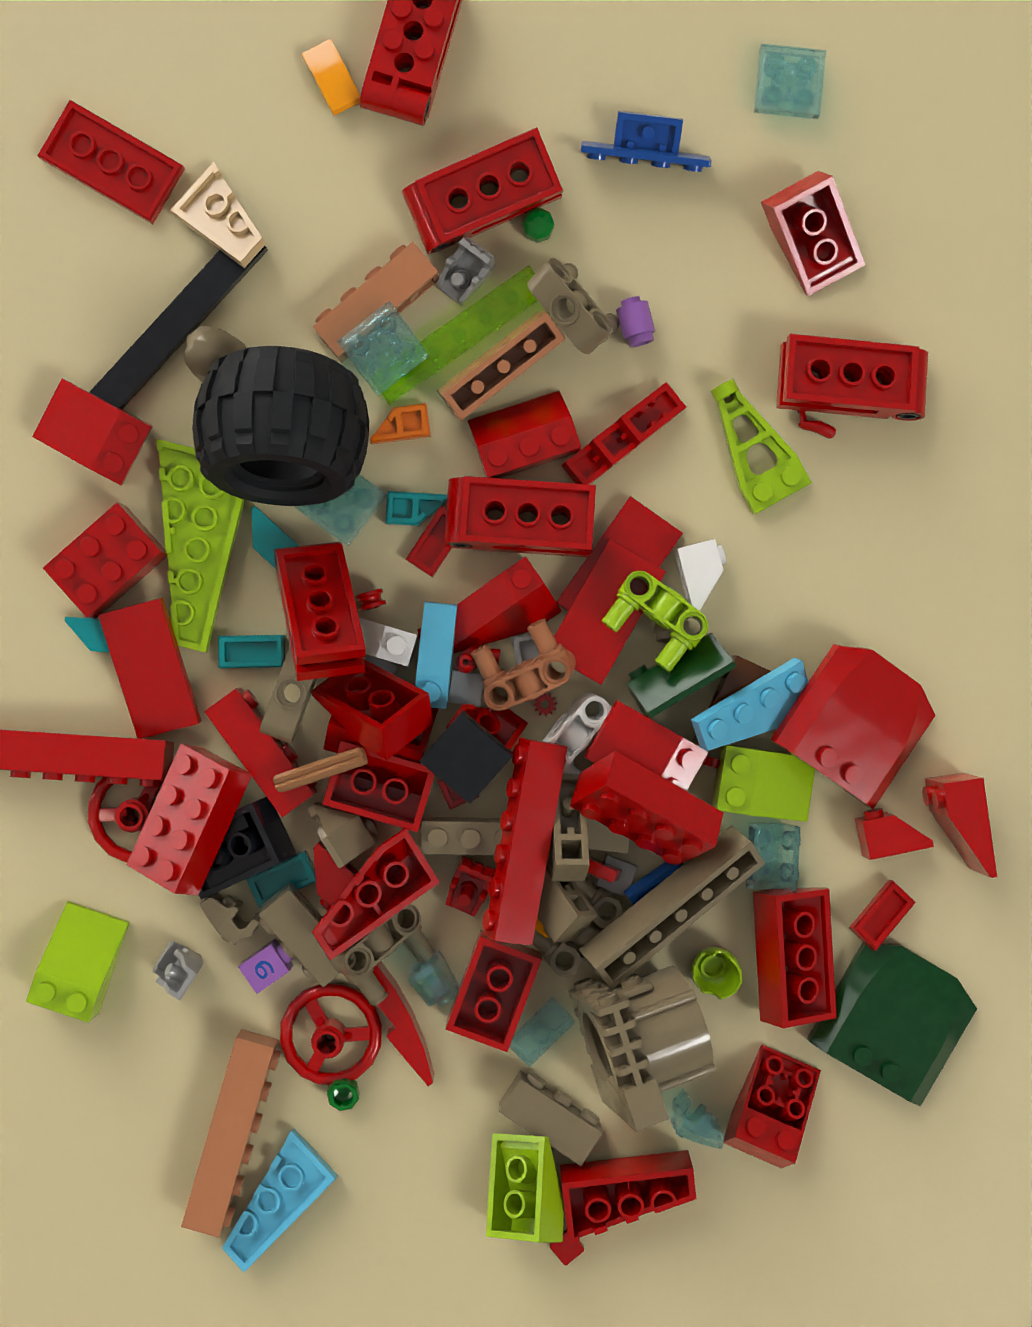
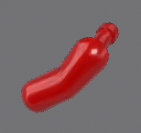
(816, 426)

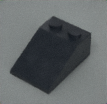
(250, 846)

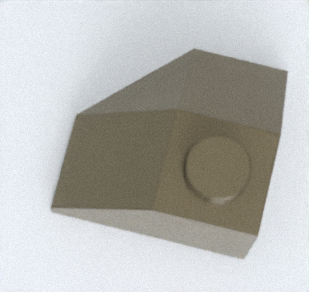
(343, 832)

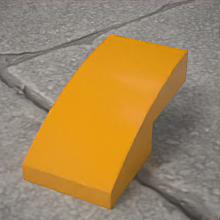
(332, 77)

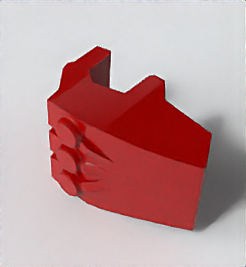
(469, 886)

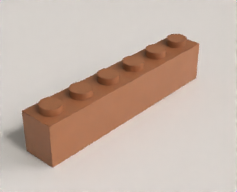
(230, 1133)

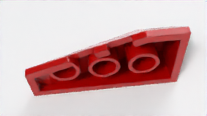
(503, 607)
(380, 889)

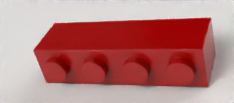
(261, 754)

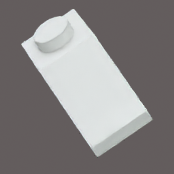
(699, 570)
(388, 642)

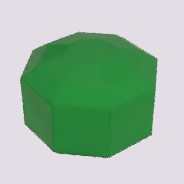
(538, 225)
(343, 1094)

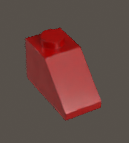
(887, 835)
(329, 878)

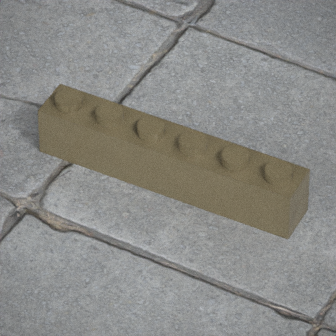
(671, 907)

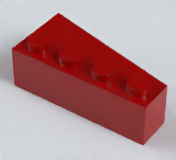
(623, 1189)

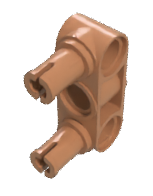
(527, 678)

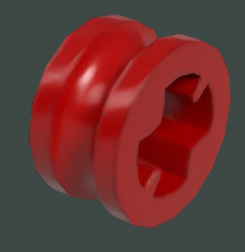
(370, 600)

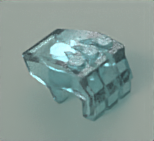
(695, 1126)

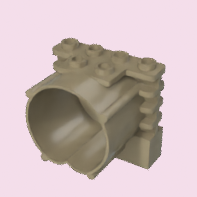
(642, 1041)

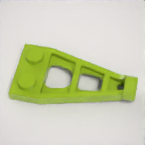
(778, 482)

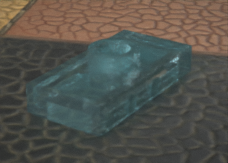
(541, 1032)

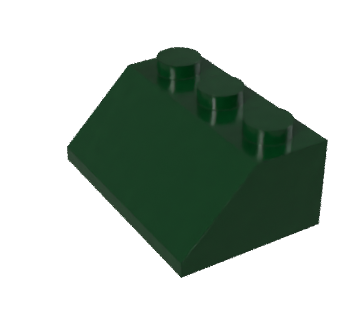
(658, 689)

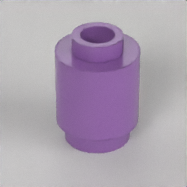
(636, 321)

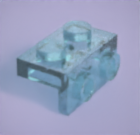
(779, 849)

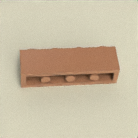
(399, 281)
(501, 364)

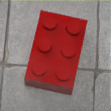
(105, 561)
(493, 991)

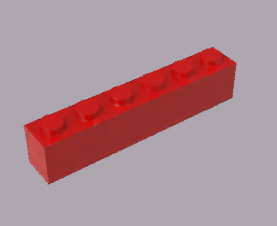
(85, 757)
(524, 841)

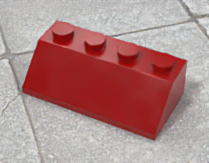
(794, 956)

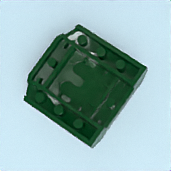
(895, 1019)

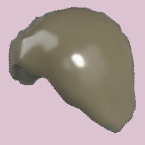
(207, 346)

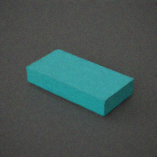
(251, 651)
(268, 882)

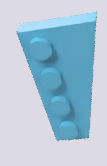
(752, 709)
(287, 1190)

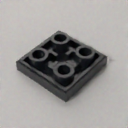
(466, 757)

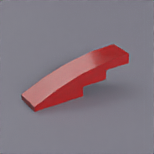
(624, 435)
(405, 1031)

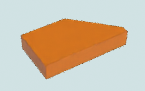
(403, 424)

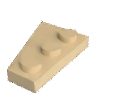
(219, 217)

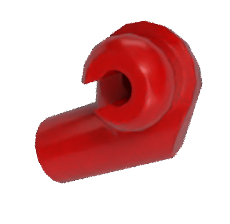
(465, 662)

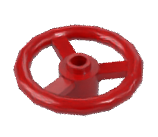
(123, 816)
(328, 1048)

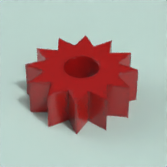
(545, 710)
(712, 762)

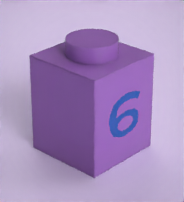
(266, 966)

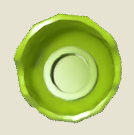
(716, 972)

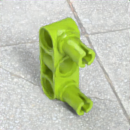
(665, 609)

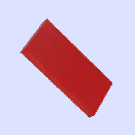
(111, 162)
(635, 530)
(582, 630)
(150, 668)

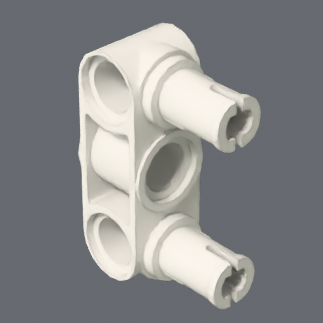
(577, 729)

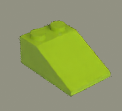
(762, 783)
(78, 962)
(524, 1190)

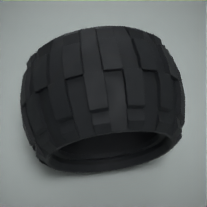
(280, 426)

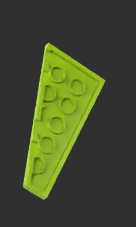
(199, 542)

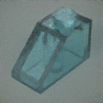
(434, 980)

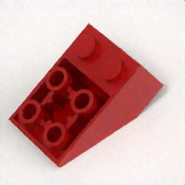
(773, 1108)

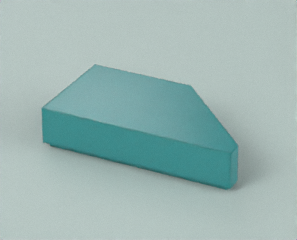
(411, 508)
(268, 536)
(89, 632)

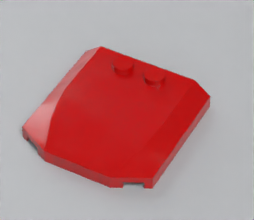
(856, 721)

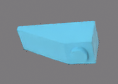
(436, 652)

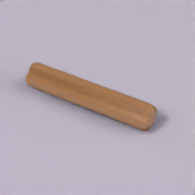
(320, 769)

